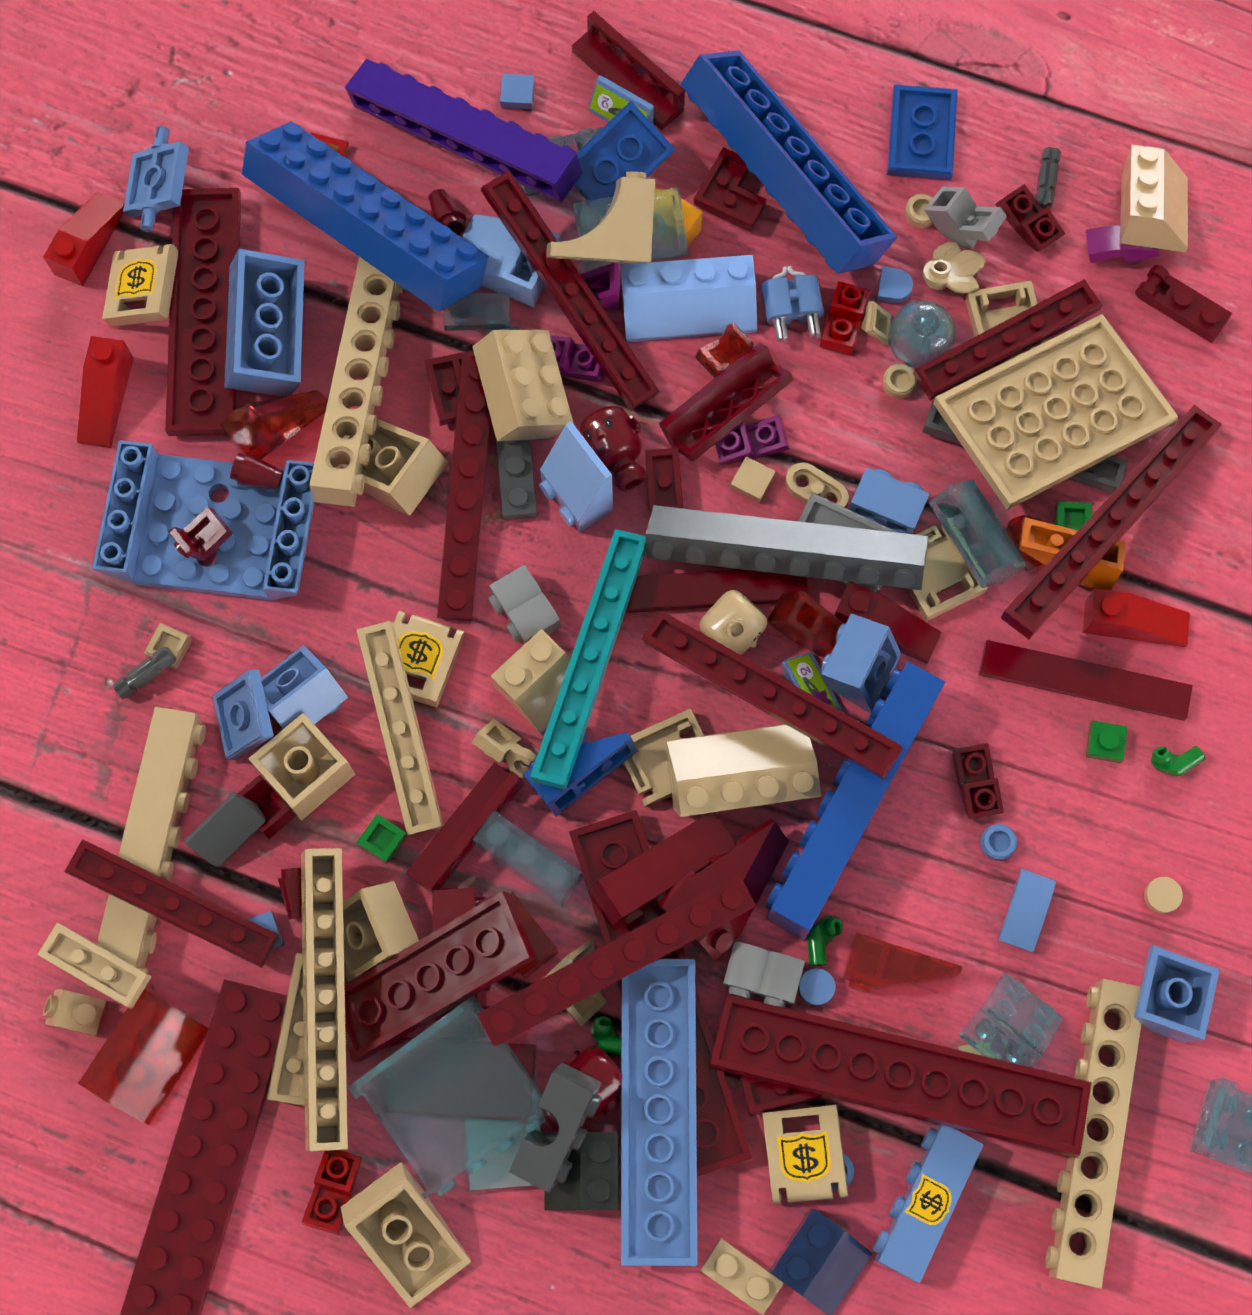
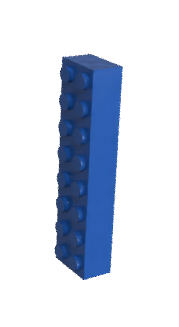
(788, 161)
(364, 215)
(851, 807)

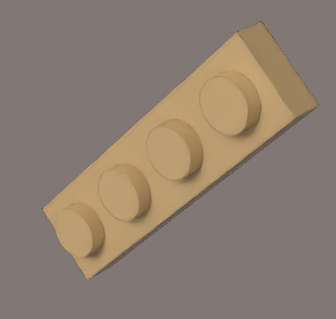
(288, 1067)

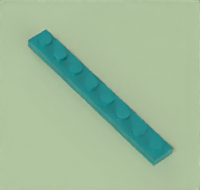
(589, 660)

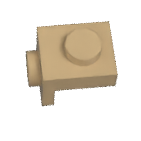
(73, 1011)

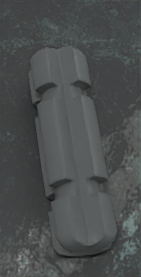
(1048, 177)
(144, 672)

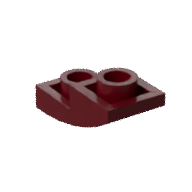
(1028, 219)
(977, 781)

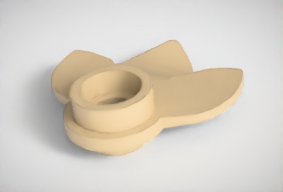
(953, 268)

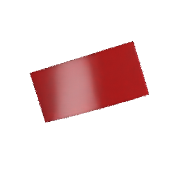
(844, 318)
(332, 1190)

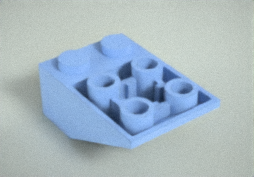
(507, 266)

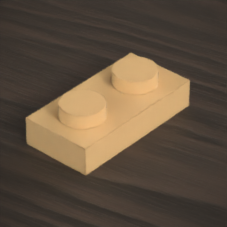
(741, 1276)

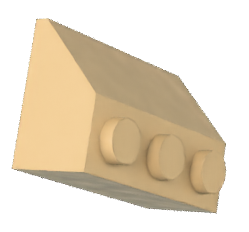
(1153, 200)

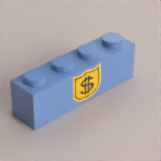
(928, 1202)

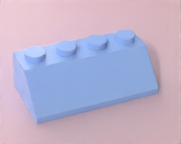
(688, 298)

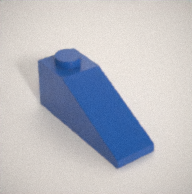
(592, 765)

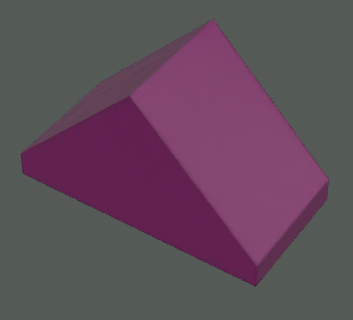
(605, 285)

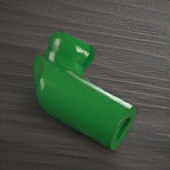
(1174, 764)
(819, 936)
(606, 1036)

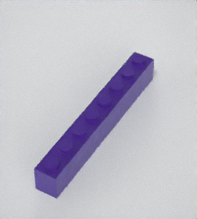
(465, 129)

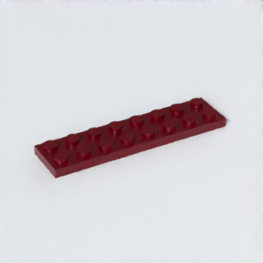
(206, 241)

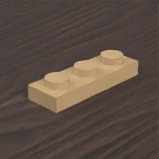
(94, 965)

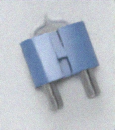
(793, 301)

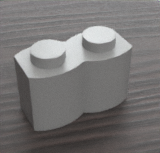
(523, 605)
(763, 974)

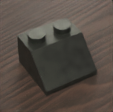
(593, 1177)

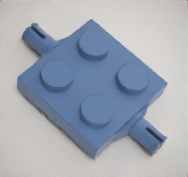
(156, 179)

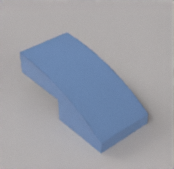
(1027, 910)

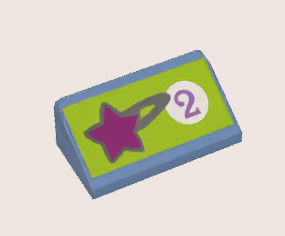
(610, 99)
(806, 674)

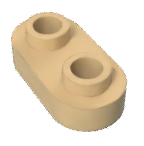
(818, 483)

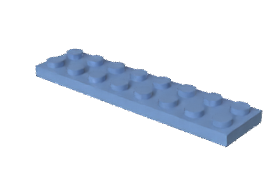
(659, 1116)

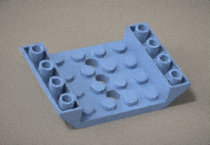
(161, 491)

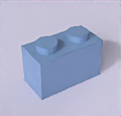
(889, 501)

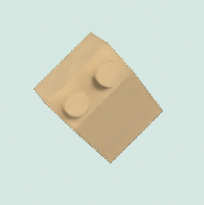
(400, 467)
(404, 1235)

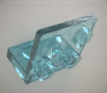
(1012, 1024)
(1225, 1126)

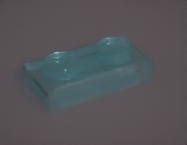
(478, 312)

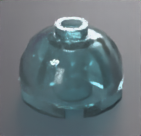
(921, 332)

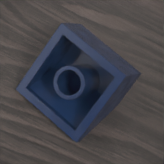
(820, 1261)

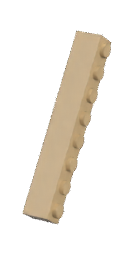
(153, 826)

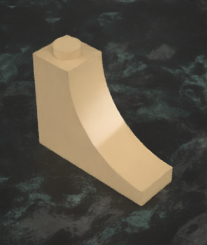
(623, 232)

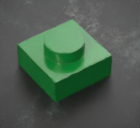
(1072, 514)
(1106, 741)
(382, 838)

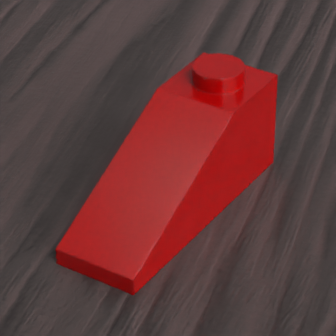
(83, 238)
(102, 390)
(1134, 618)

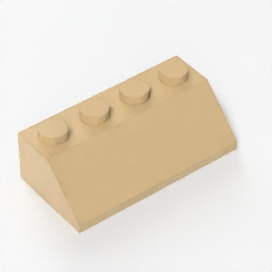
(741, 769)

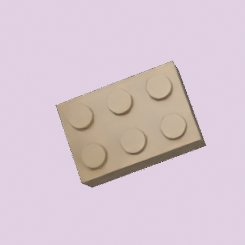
(522, 384)

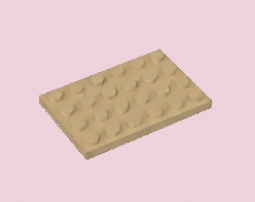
(1054, 411)

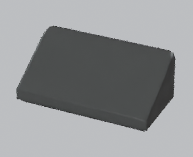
(226, 829)

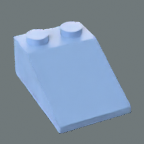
(577, 480)

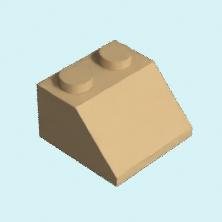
(533, 679)
(302, 766)
(374, 928)

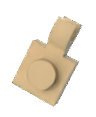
(503, 744)

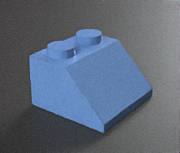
(861, 661)
(299, 687)
(1176, 996)

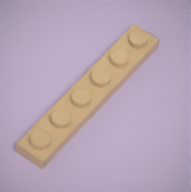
(400, 727)

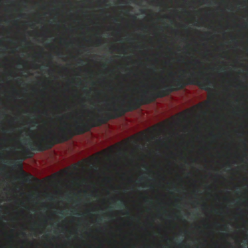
(1110, 523)

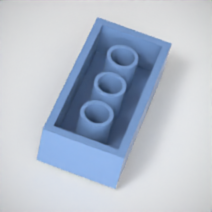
(264, 323)

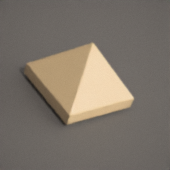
(876, 322)

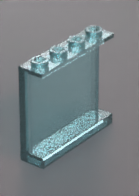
(451, 1098)

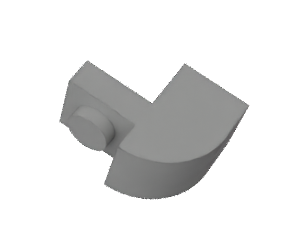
(961, 219)

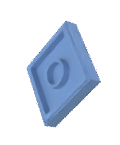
(242, 715)

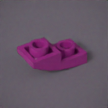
(1105, 244)
(575, 360)
(753, 441)

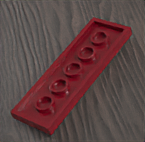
(434, 975)

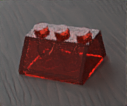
(144, 1057)

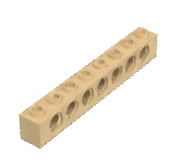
(342, 485)
(323, 1000)
(1101, 1189)

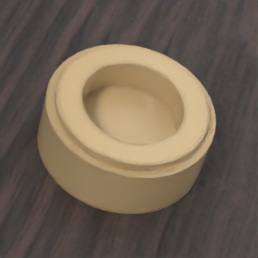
(915, 211)
(899, 381)
(1163, 895)

